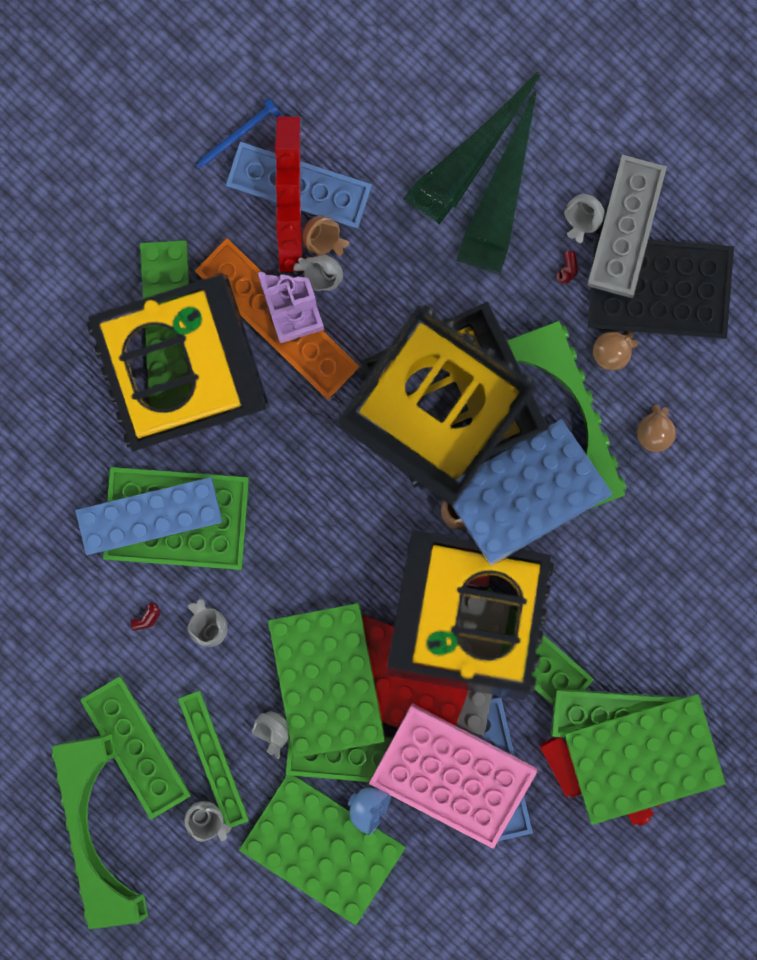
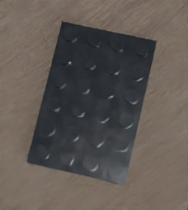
(677, 292)

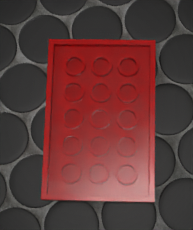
(398, 694)

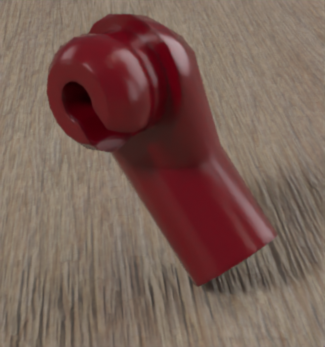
(569, 270)
(148, 619)

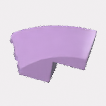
(291, 306)

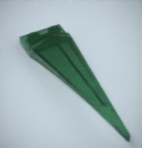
(449, 180)
(491, 227)

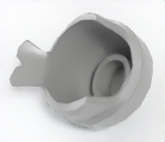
(584, 215)
(322, 272)
(207, 625)
(272, 729)
(205, 821)

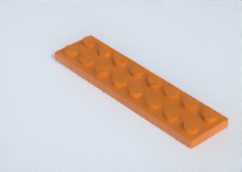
(312, 355)

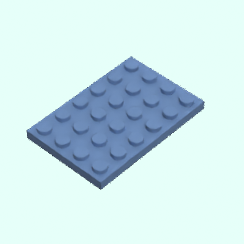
(529, 492)

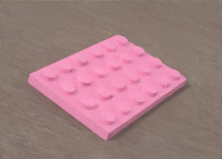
(453, 776)

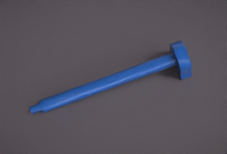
(271, 108)

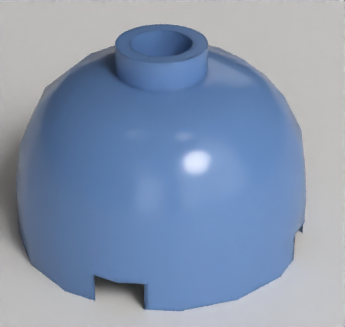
(367, 808)

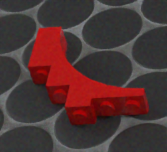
(288, 192)
(560, 762)

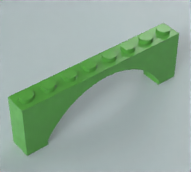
(550, 352)
(104, 897)

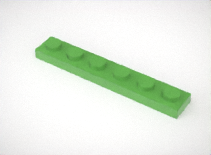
(213, 759)

